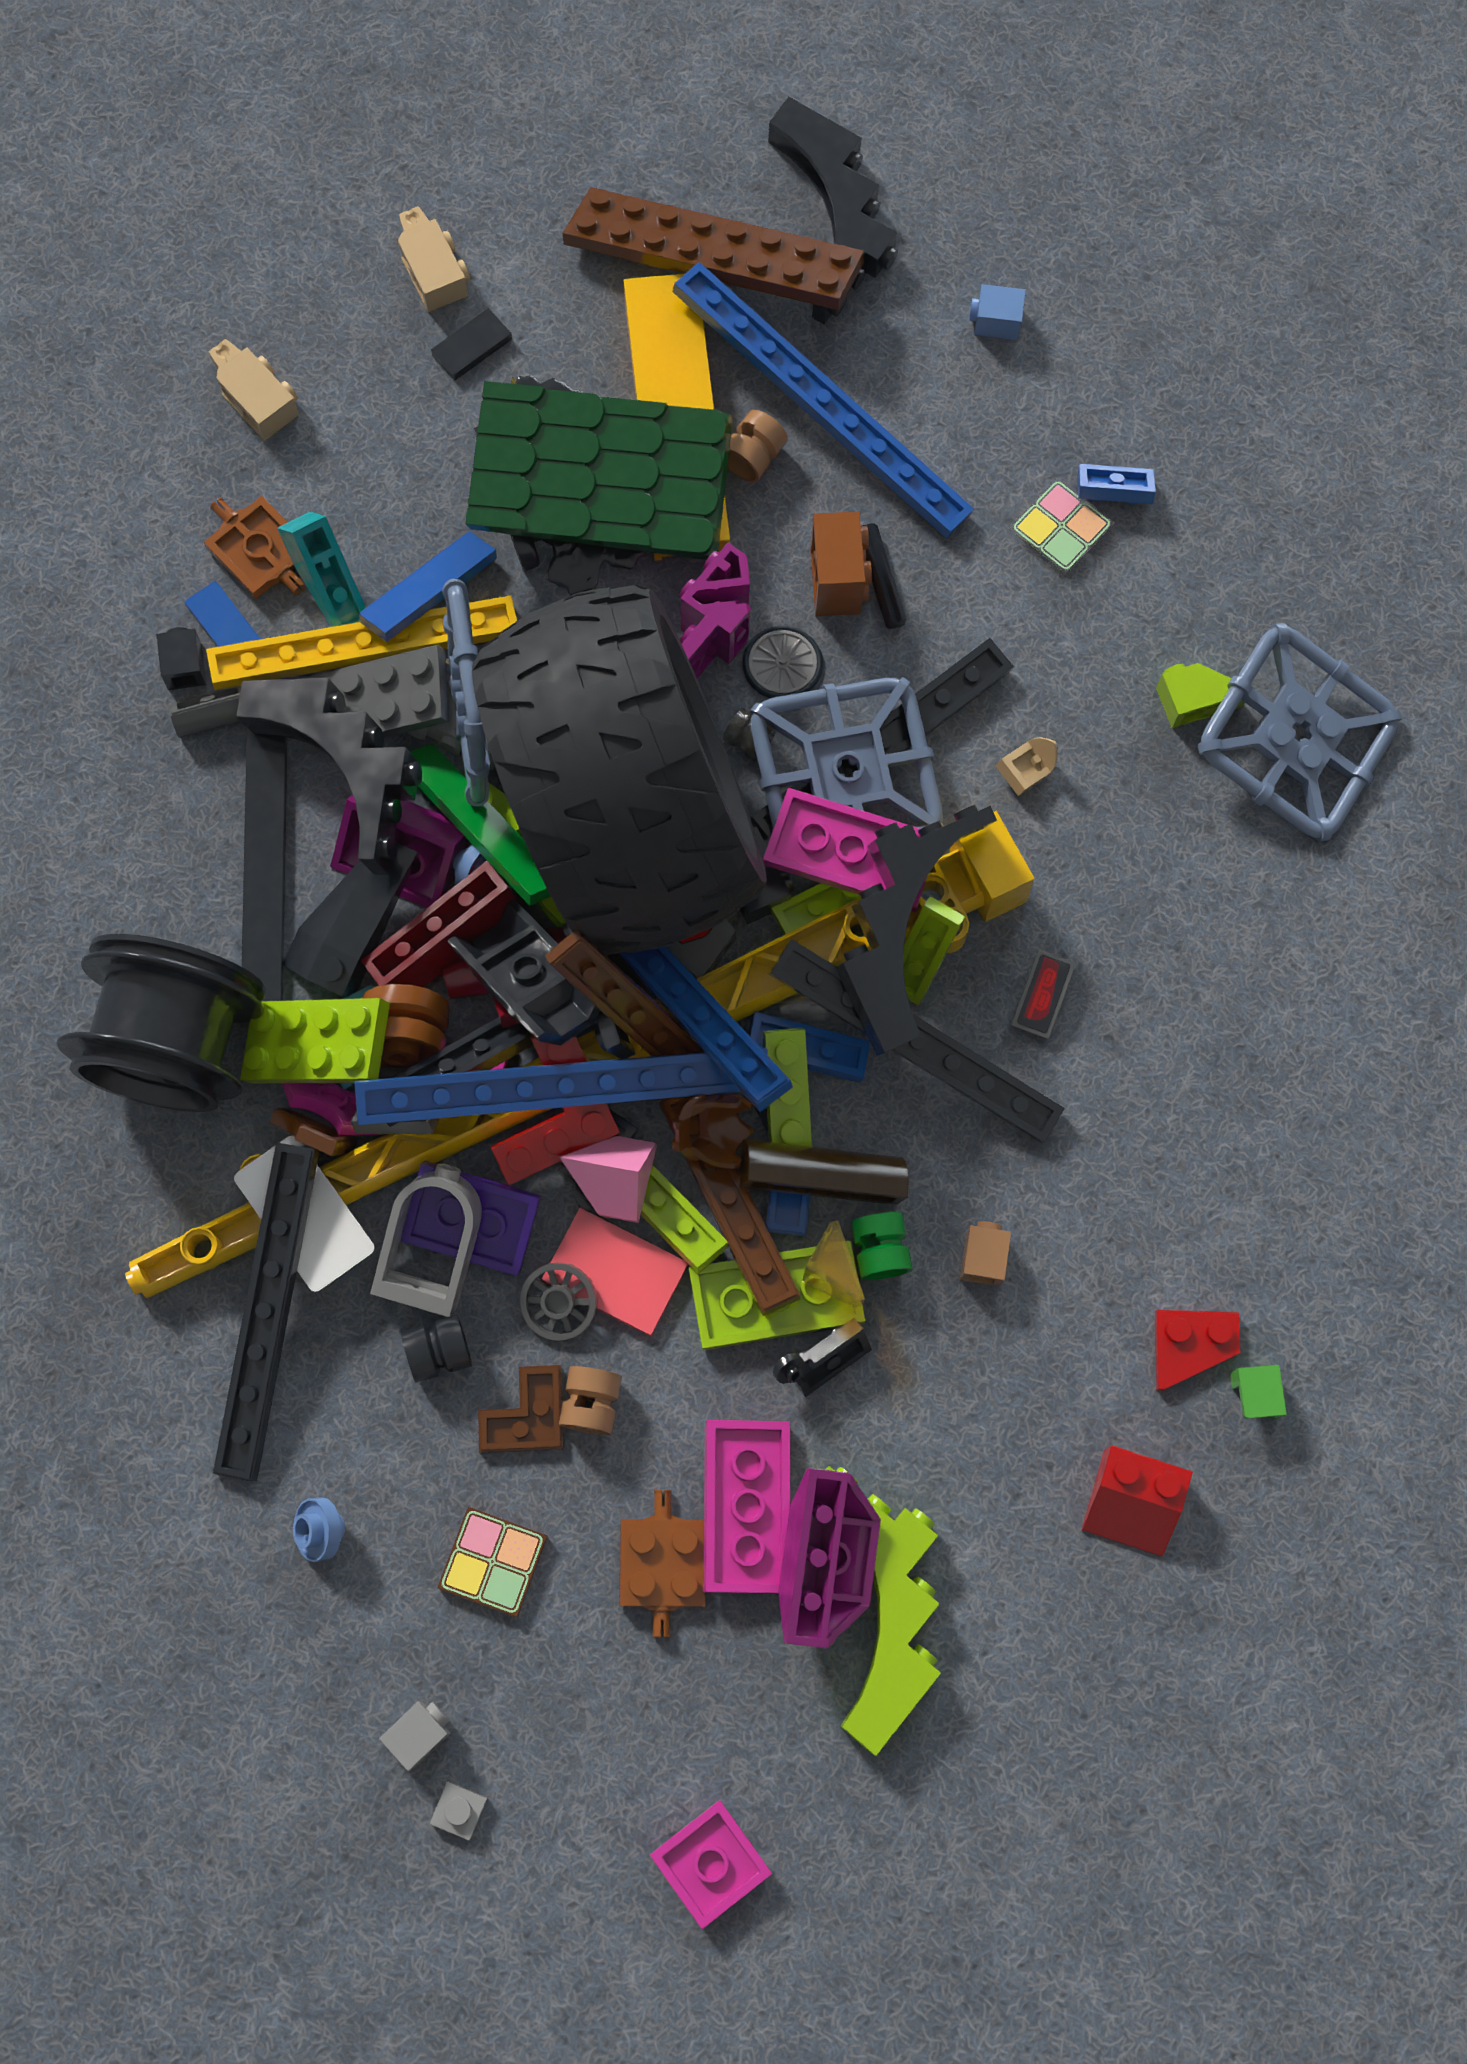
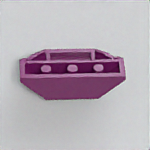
(827, 1558)

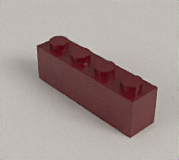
(422, 946)

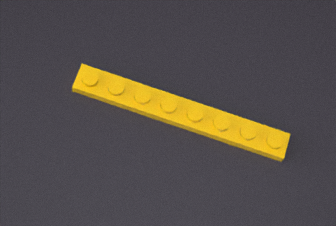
(346, 645)

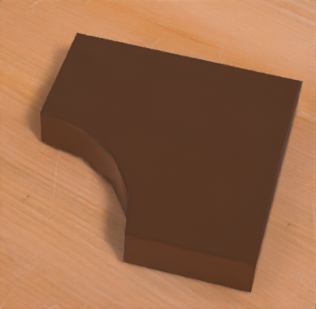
(313, 1132)

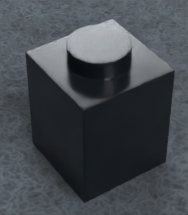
(181, 658)

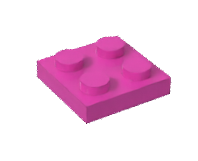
(710, 1864)

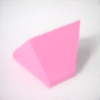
(613, 1175)

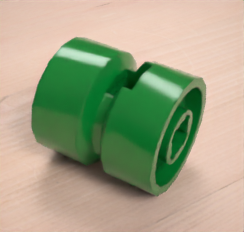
(881, 1246)

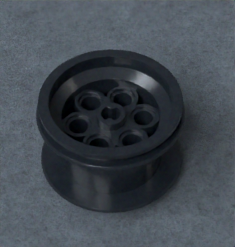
(162, 1022)

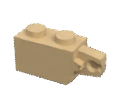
(431, 261)
(253, 390)

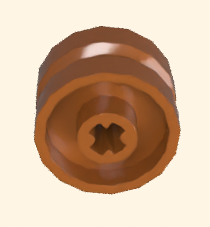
(413, 1024)

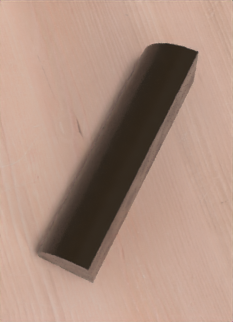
(823, 1172)

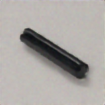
(884, 580)

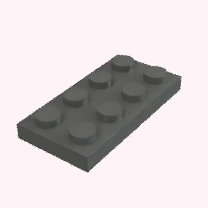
(396, 691)

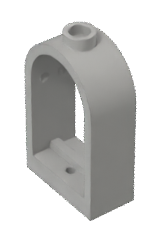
(414, 1290)

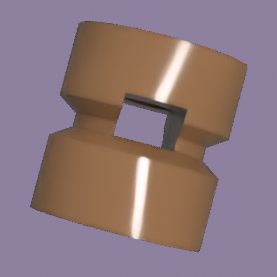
(754, 444)
(595, 1386)

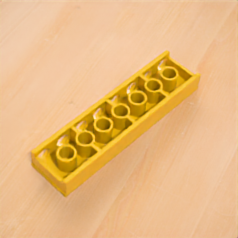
(668, 352)

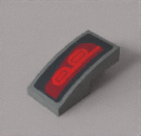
(1043, 993)

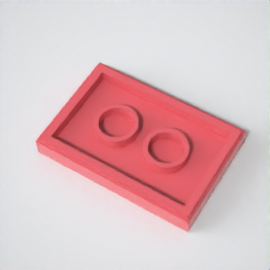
(628, 1273)

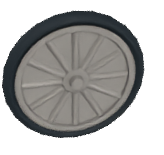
(782, 662)

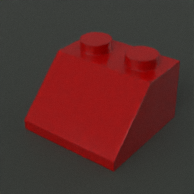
(1136, 1500)

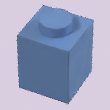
(998, 311)

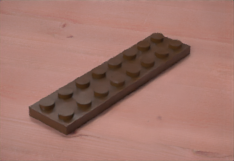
(728, 248)

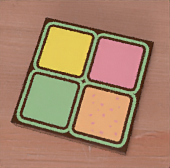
(492, 1562)

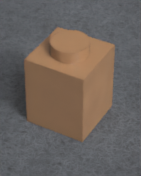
(985, 1254)

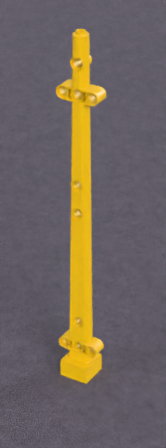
(977, 873)

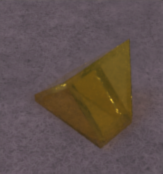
(832, 1268)

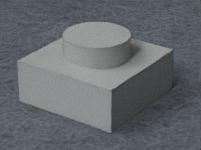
(458, 1810)

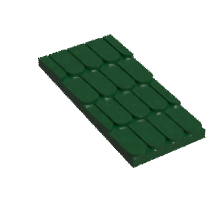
(599, 470)

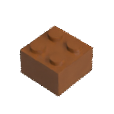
(839, 563)

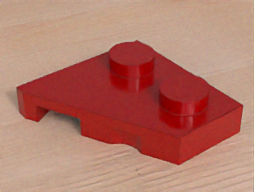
(1192, 1343)

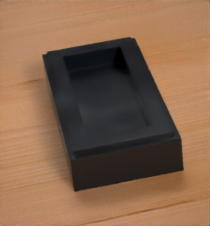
(471, 344)

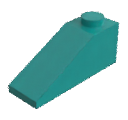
(322, 568)

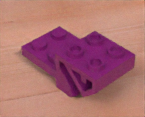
(716, 610)

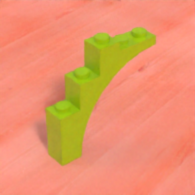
(897, 1672)

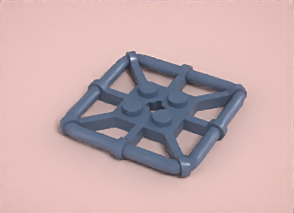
(459, 665)
(1322, 725)
(858, 744)

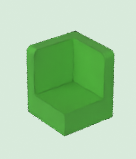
(1260, 1391)

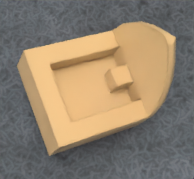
(1029, 764)

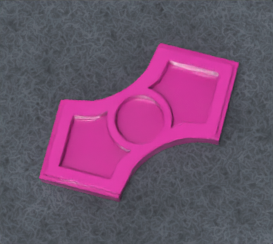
(326, 1100)

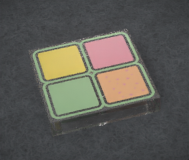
(1061, 527)

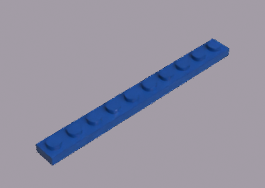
(822, 400)
(539, 1087)

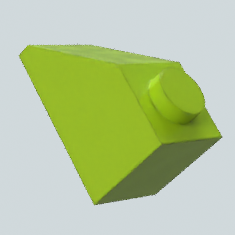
(1191, 692)

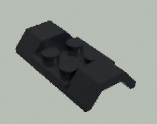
(516, 972)

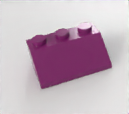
(418, 829)

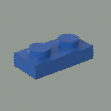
(1116, 484)

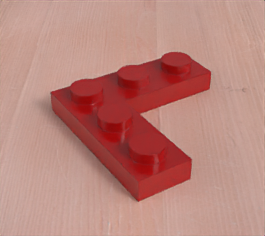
(560, 1135)

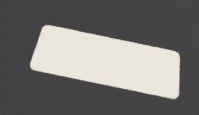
(332, 1235)

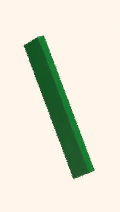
(480, 824)

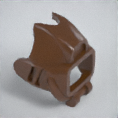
(719, 1129)

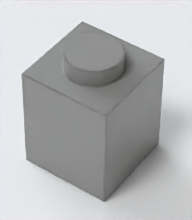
(416, 1734)

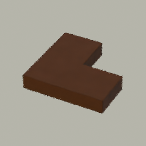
(534, 1423)

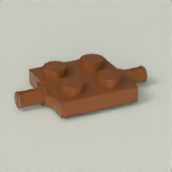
(252, 547)
(661, 1563)

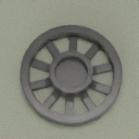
(558, 1301)

